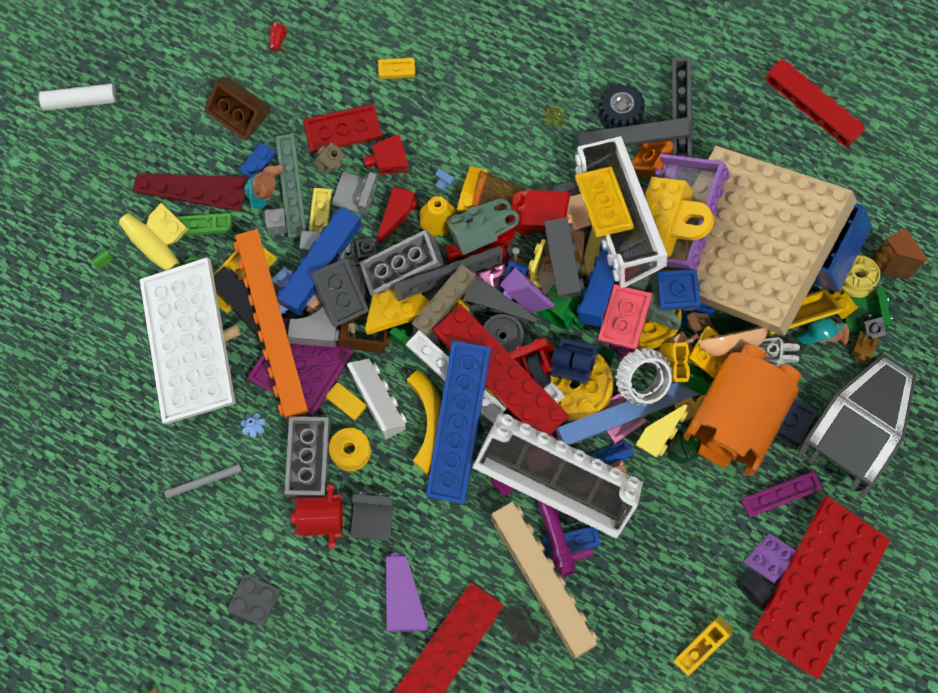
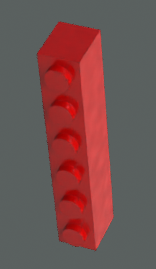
(815, 103)

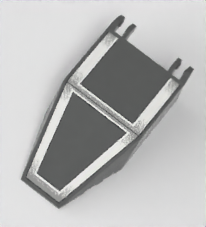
(864, 421)

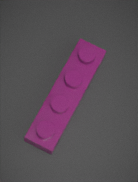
(781, 494)

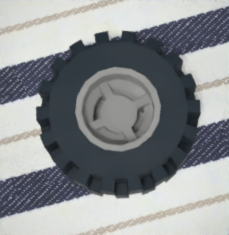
(621, 106)

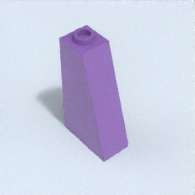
(402, 598)

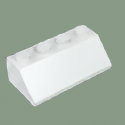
(377, 398)

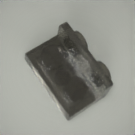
(520, 626)

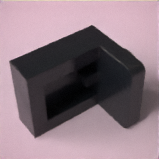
(873, 325)

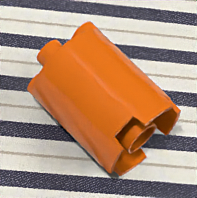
(743, 409)

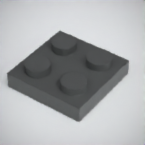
(254, 600)

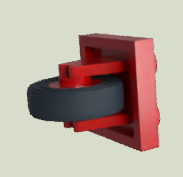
(536, 359)

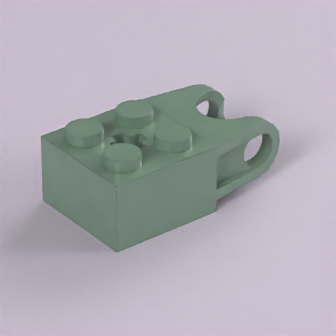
(480, 225)
(665, 318)

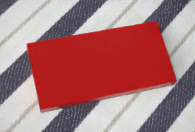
(343, 128)

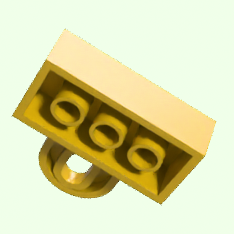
(672, 208)

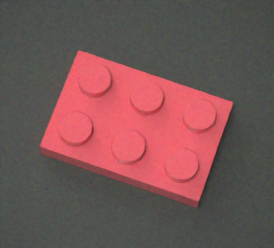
(625, 317)

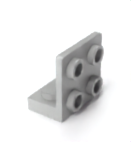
(355, 192)

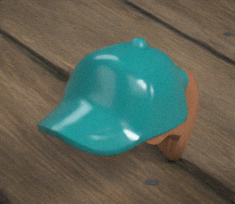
(261, 186)
(825, 330)

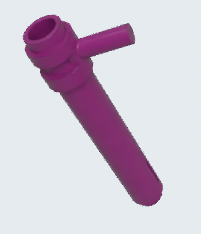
(560, 551)

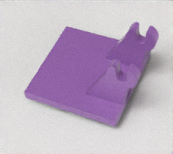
(770, 558)

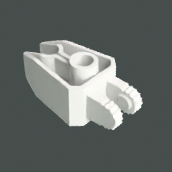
(775, 351)

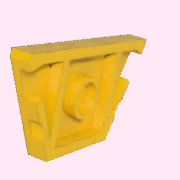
(388, 312)

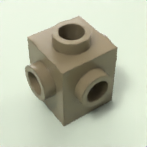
(328, 158)

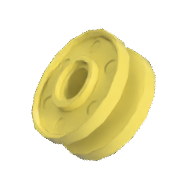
(868, 280)

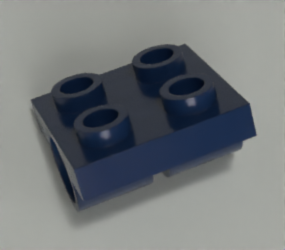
(574, 361)

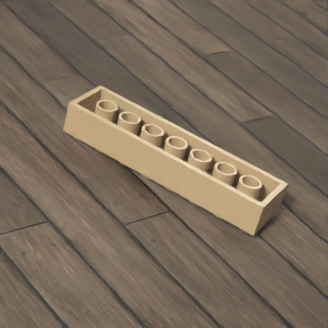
(543, 580)

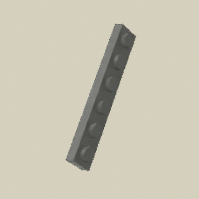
(440, 275)

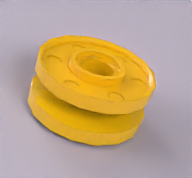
(344, 439)

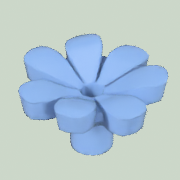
(252, 425)

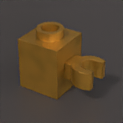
(863, 348)

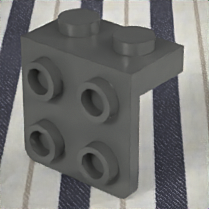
(372, 516)

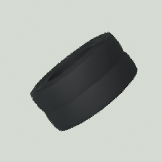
(754, 588)

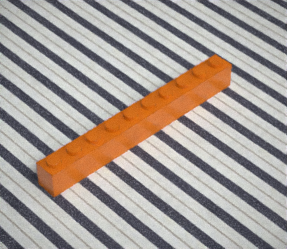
(271, 324)

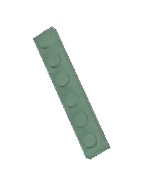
(291, 186)

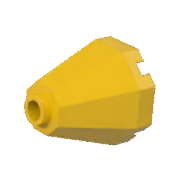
(434, 216)

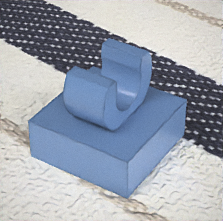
(444, 179)

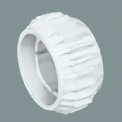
(658, 387)

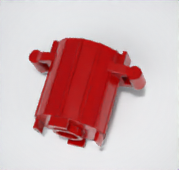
(319, 516)

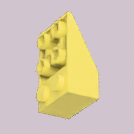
(656, 435)

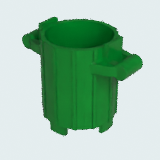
(564, 311)

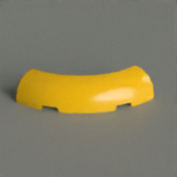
(432, 404)

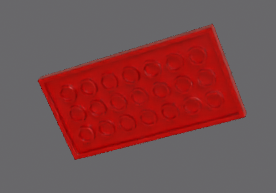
(820, 588)

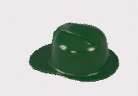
(680, 449)

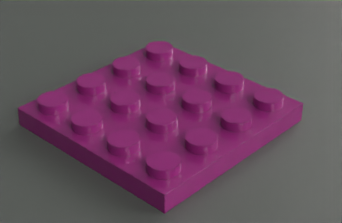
(316, 367)

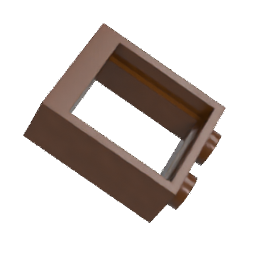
(361, 344)

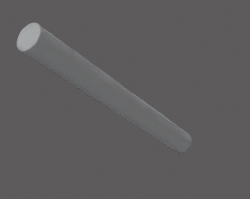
(202, 481)

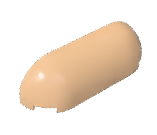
(733, 342)

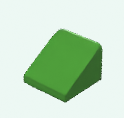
(101, 259)

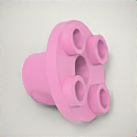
(492, 275)

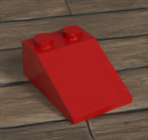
(536, 207)

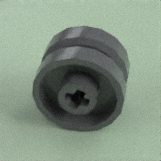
(507, 326)

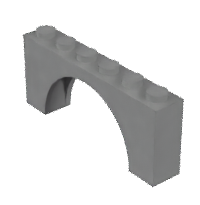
(316, 328)

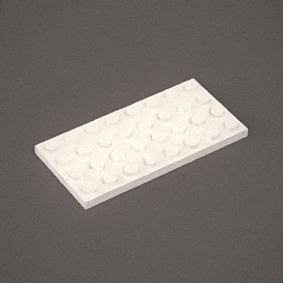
(187, 341)

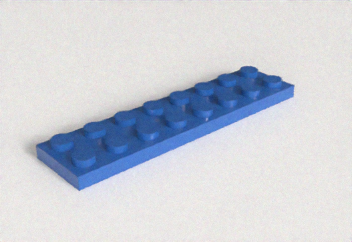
(458, 422)

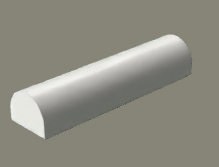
(77, 97)

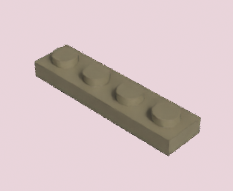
(444, 300)

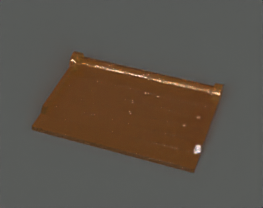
(491, 188)

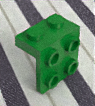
(875, 302)

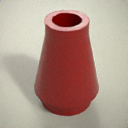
(277, 36)

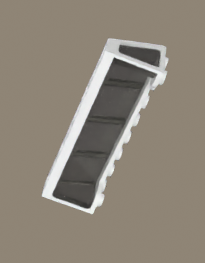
(633, 251)
(559, 475)

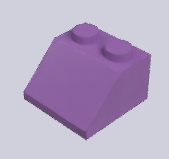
(525, 292)

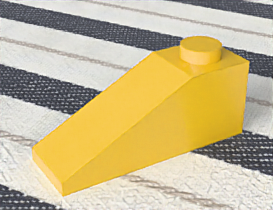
(468, 190)
(704, 645)

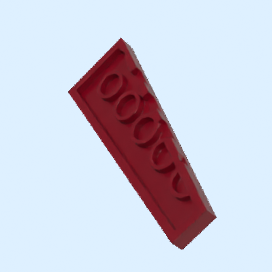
(205, 190)

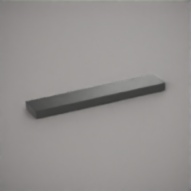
(641, 133)

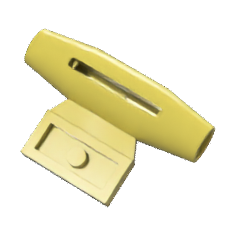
(153, 239)

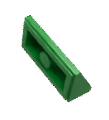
(698, 380)

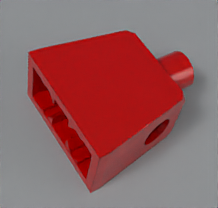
(388, 156)

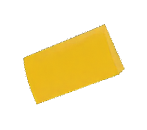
(815, 307)

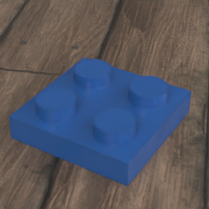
(678, 289)

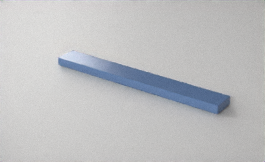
(620, 415)

